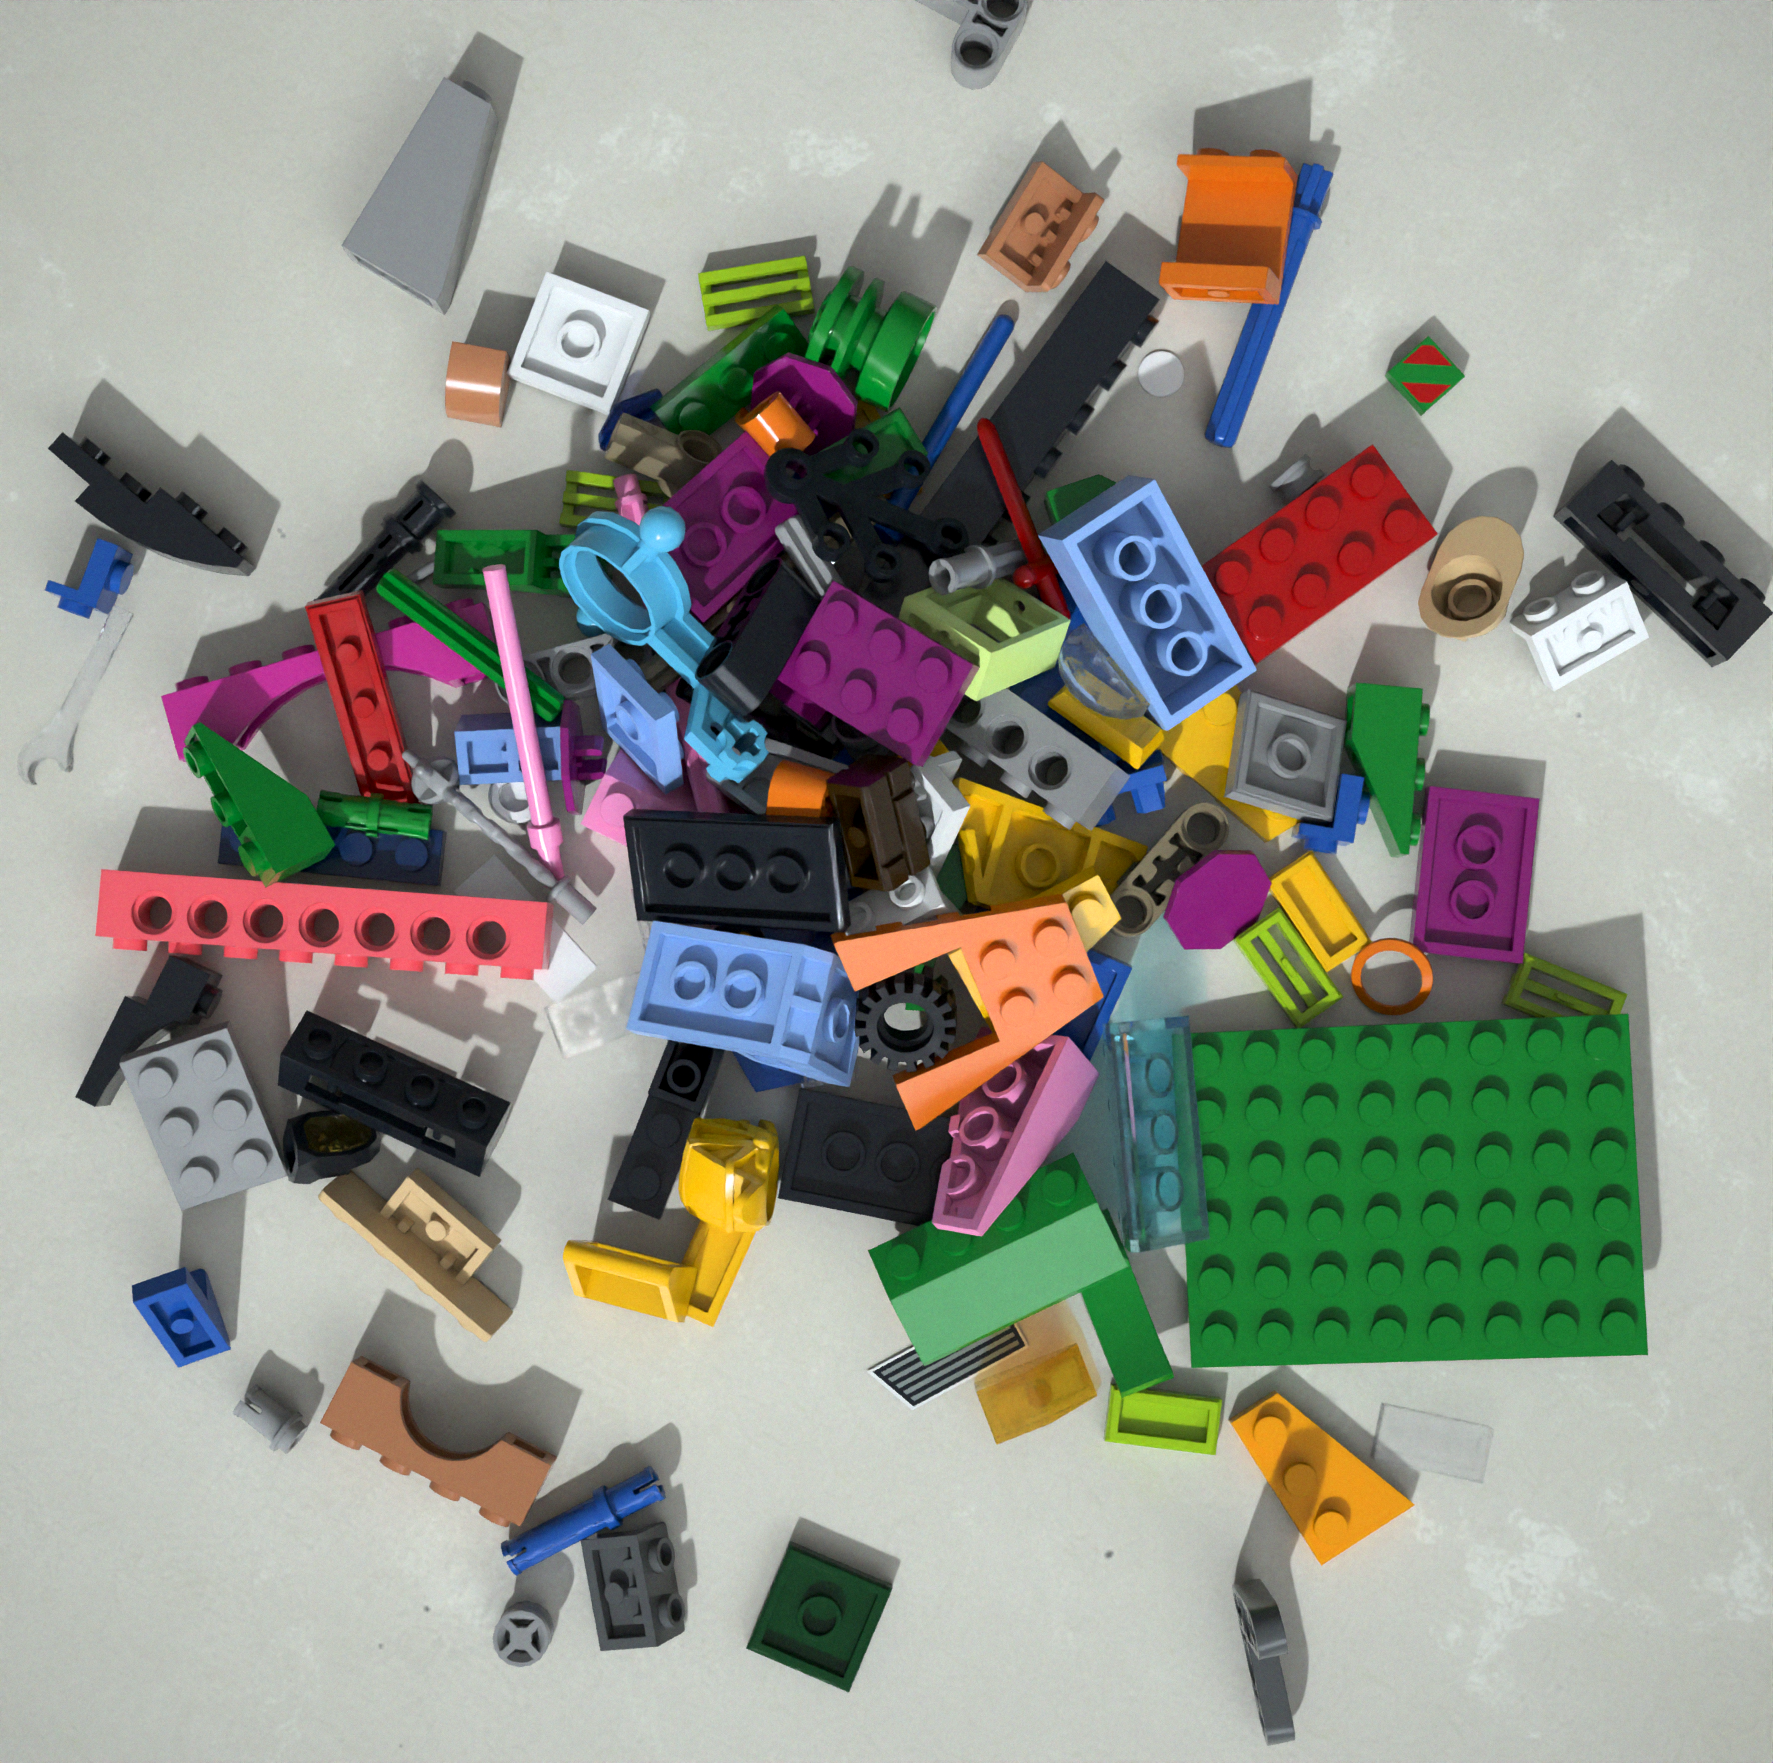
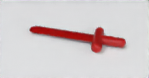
(1040, 567)

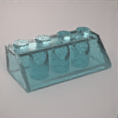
(1155, 1133)

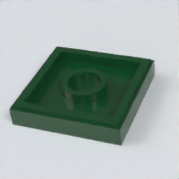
(819, 1616)

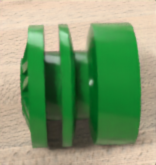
(869, 338)

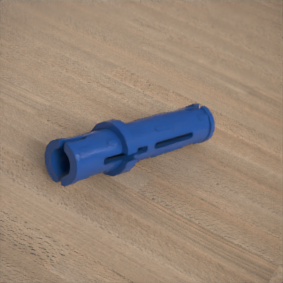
(601, 1511)

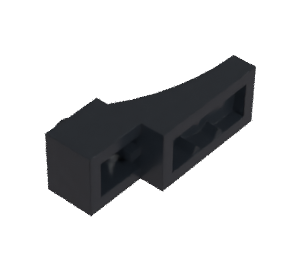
(180, 996)

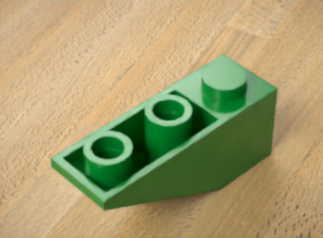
(1383, 749)
(269, 815)

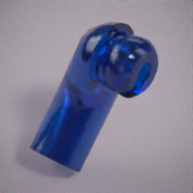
(635, 406)

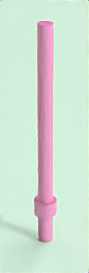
(543, 829)

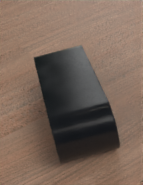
(757, 637)

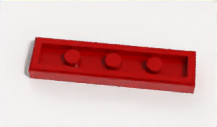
(362, 695)

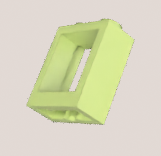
(1027, 638)

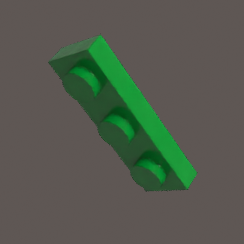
(726, 379)

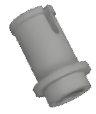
(274, 1420)

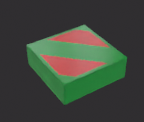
(1424, 375)

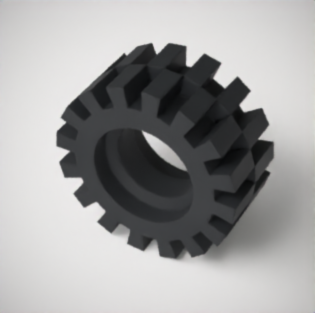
(907, 1044)

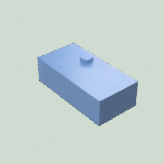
(1148, 599)

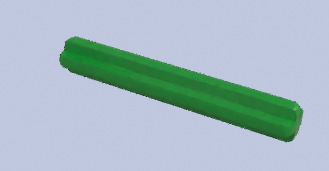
(462, 638)

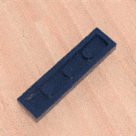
(365, 857)

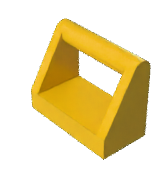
(629, 1279)

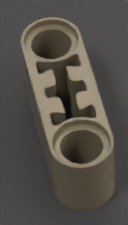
(1161, 851)

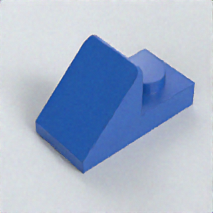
(183, 1314)

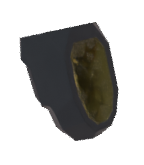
(326, 1146)

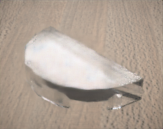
(1097, 678)

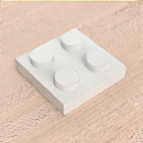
(578, 343)

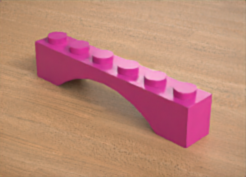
(254, 693)

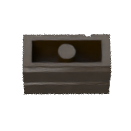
(879, 822)

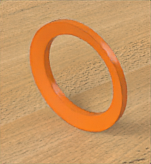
(1406, 948)

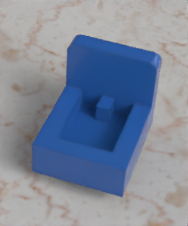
(104, 578)
(1349, 810)

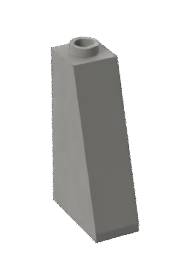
(428, 197)

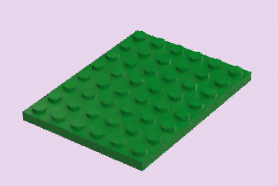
(1417, 1194)

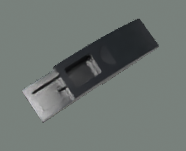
(160, 525)
(658, 1143)

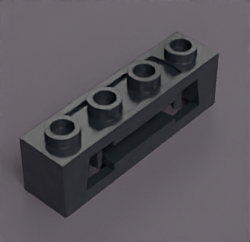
(1714, 623)
(393, 1093)

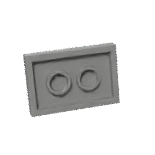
(204, 1115)

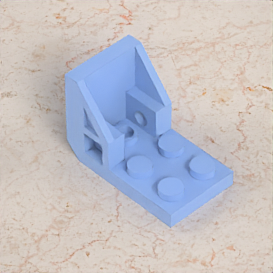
(749, 997)

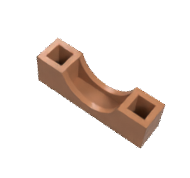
(376, 1412)

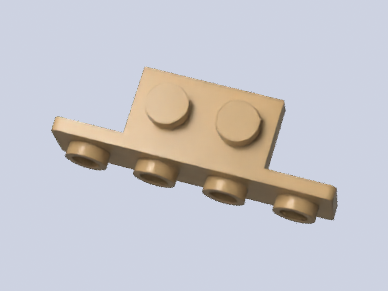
(428, 1241)

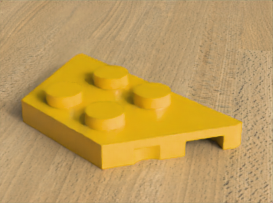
(1019, 851)

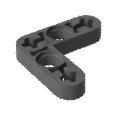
(1263, 1644)

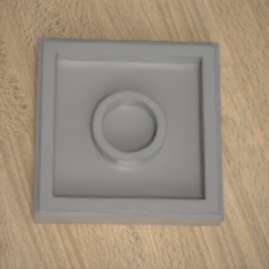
(1285, 758)

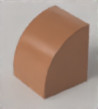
(477, 384)

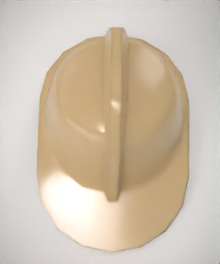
(1472, 579)

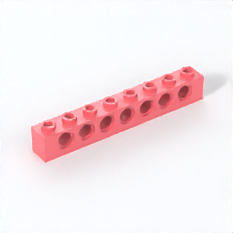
(129, 895)

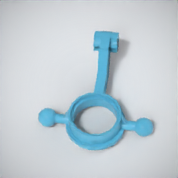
(664, 625)

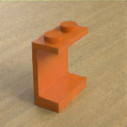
(1232, 227)

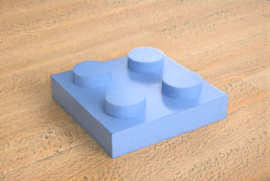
(638, 718)

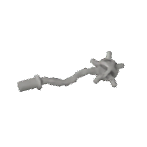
(437, 781)

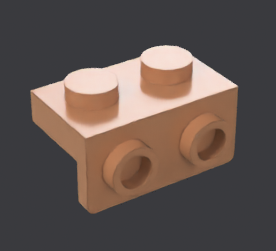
(1040, 230)

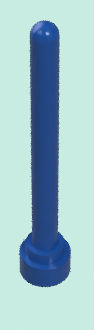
(953, 412)

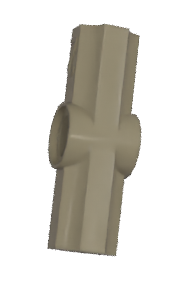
(660, 453)

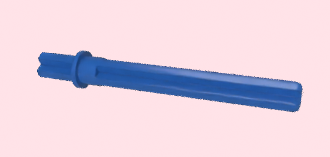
(1265, 318)

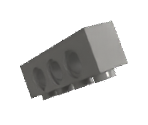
(1090, 779)

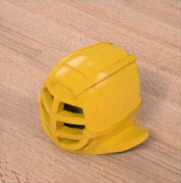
(730, 1173)

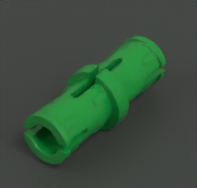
(375, 814)

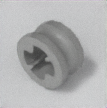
(1297, 479)

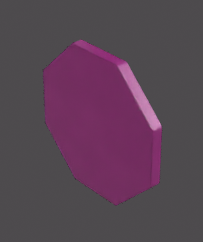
(813, 392)
(574, 748)
(1217, 899)

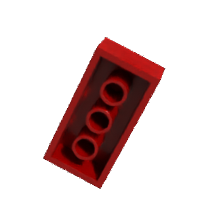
(1317, 553)

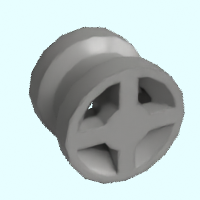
(515, 1642)

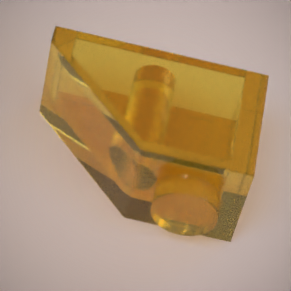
(1035, 1393)

